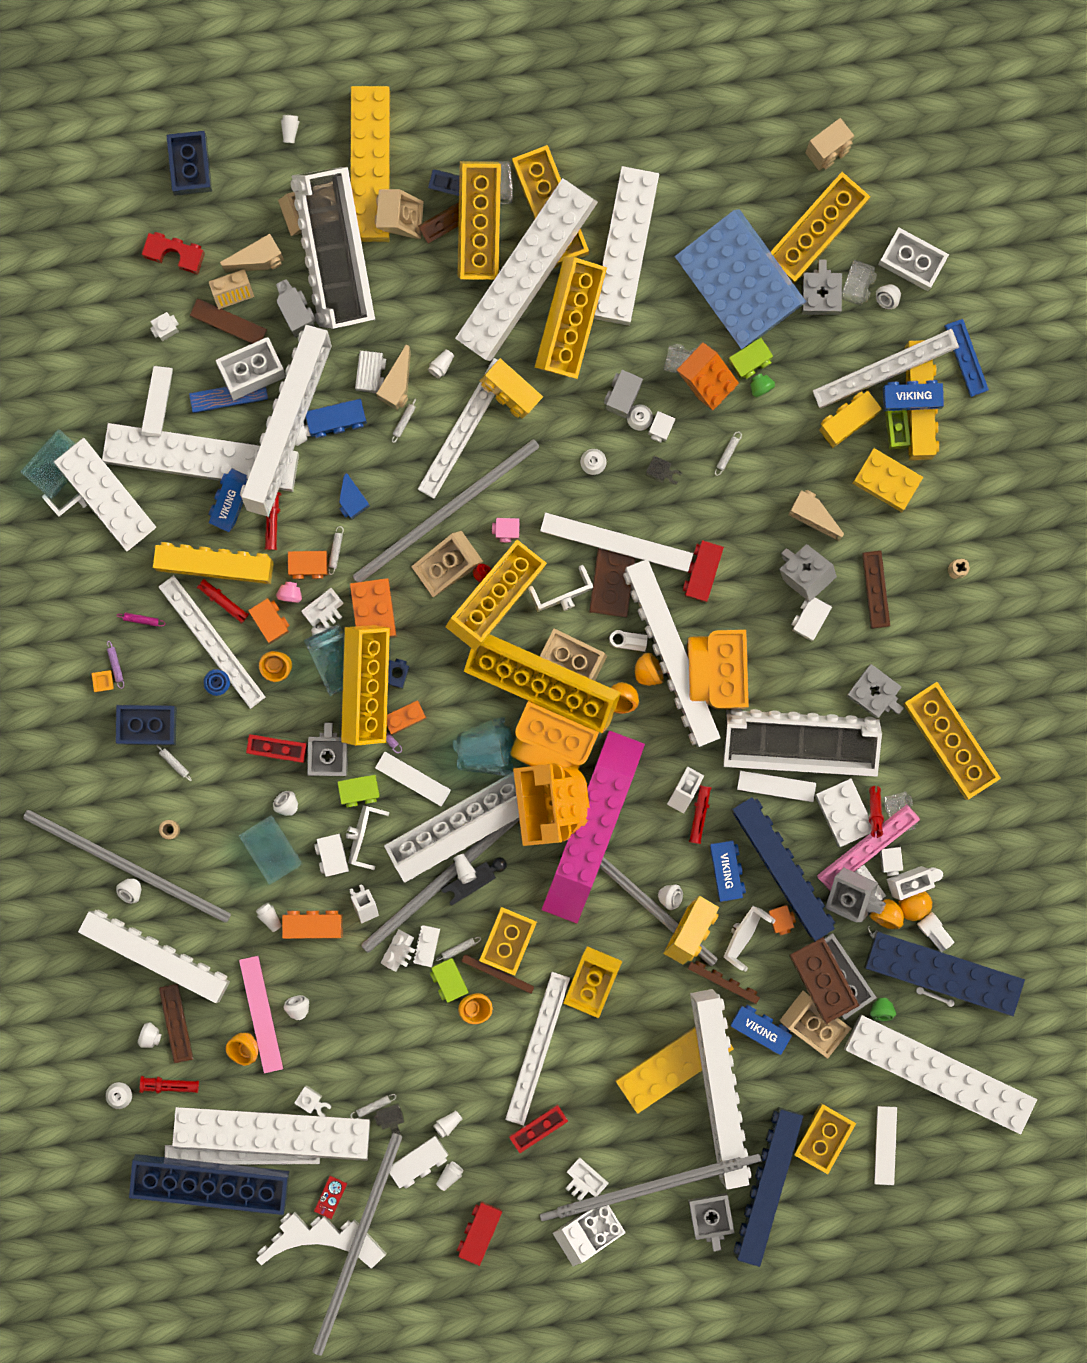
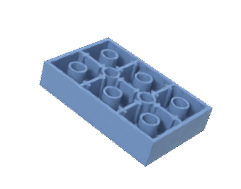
(740, 278)

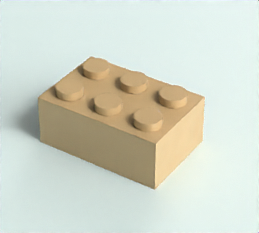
(830, 144)

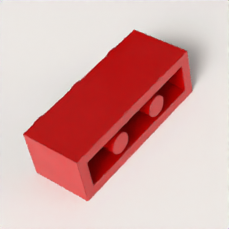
(703, 571)
(276, 748)
(538, 1128)
(479, 1233)

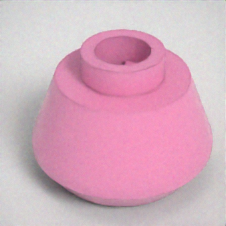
(289, 593)

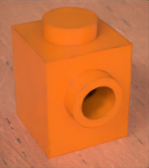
(783, 918)

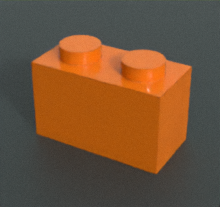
(307, 564)
(269, 621)
(405, 717)

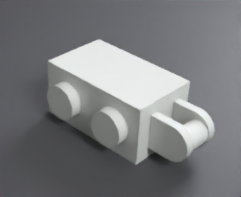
(913, 882)

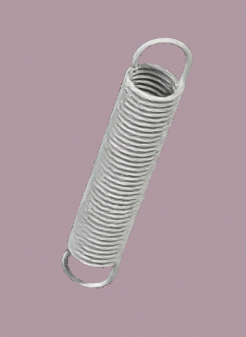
(404, 420)
(728, 453)
(335, 550)
(174, 763)
(458, 949)
(373, 1106)

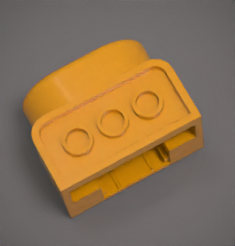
(719, 669)
(551, 738)
(550, 802)

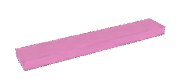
(870, 846)
(261, 1014)

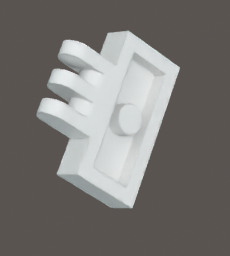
(323, 609)
(398, 951)
(585, 1180)

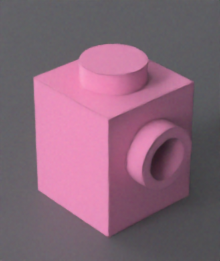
(506, 529)

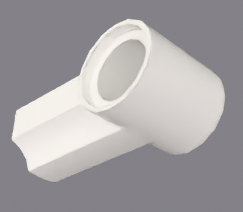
(630, 641)
(933, 929)

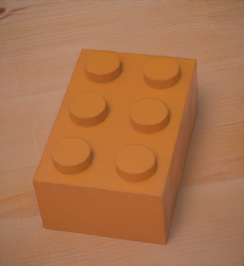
(707, 376)
(373, 604)
(312, 925)

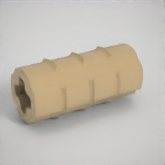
(953, 573)

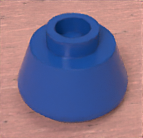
(212, 686)

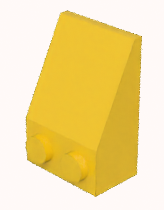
(592, 982)

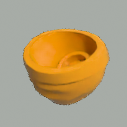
(275, 666)
(648, 670)
(628, 698)
(916, 906)
(891, 917)
(475, 1008)
(242, 1049)

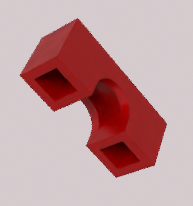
(158, 246)

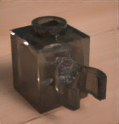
(660, 470)
(390, 1117)

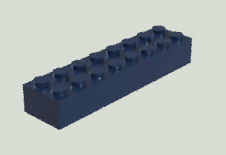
(782, 869)
(944, 973)
(209, 1184)
(769, 1186)

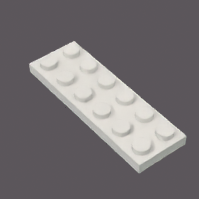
(104, 494)

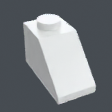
(685, 790)

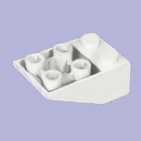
(588, 1234)

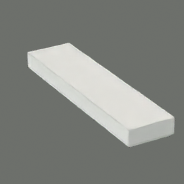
(157, 401)
(413, 779)
(776, 786)
(885, 1145)

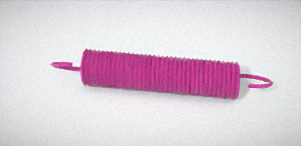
(141, 619)

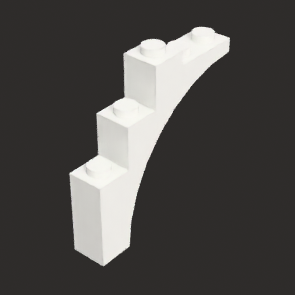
(323, 1233)

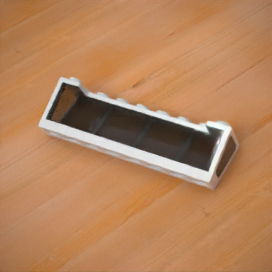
(332, 247)
(802, 742)

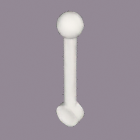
(950, 1002)

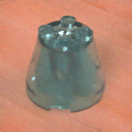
(485, 748)

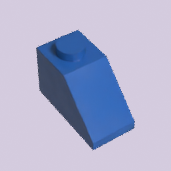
(351, 499)

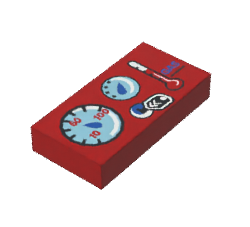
(330, 1197)

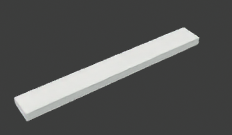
(886, 368)
(456, 440)
(616, 542)
(212, 641)
(537, 1048)
(235, 1157)

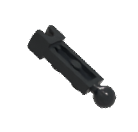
(484, 875)

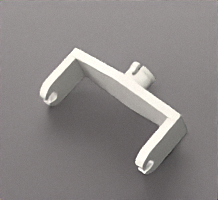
(77, 498)
(566, 599)
(358, 834)
(743, 934)

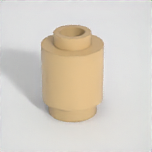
(164, 826)

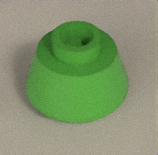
(761, 385)
(882, 1010)

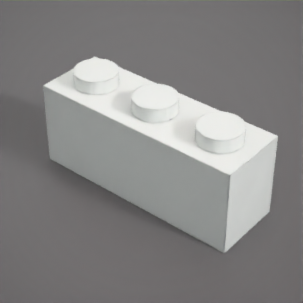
(418, 1162)

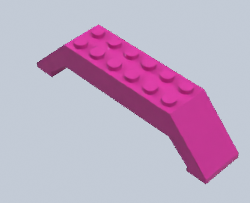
(588, 845)

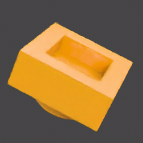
(102, 681)

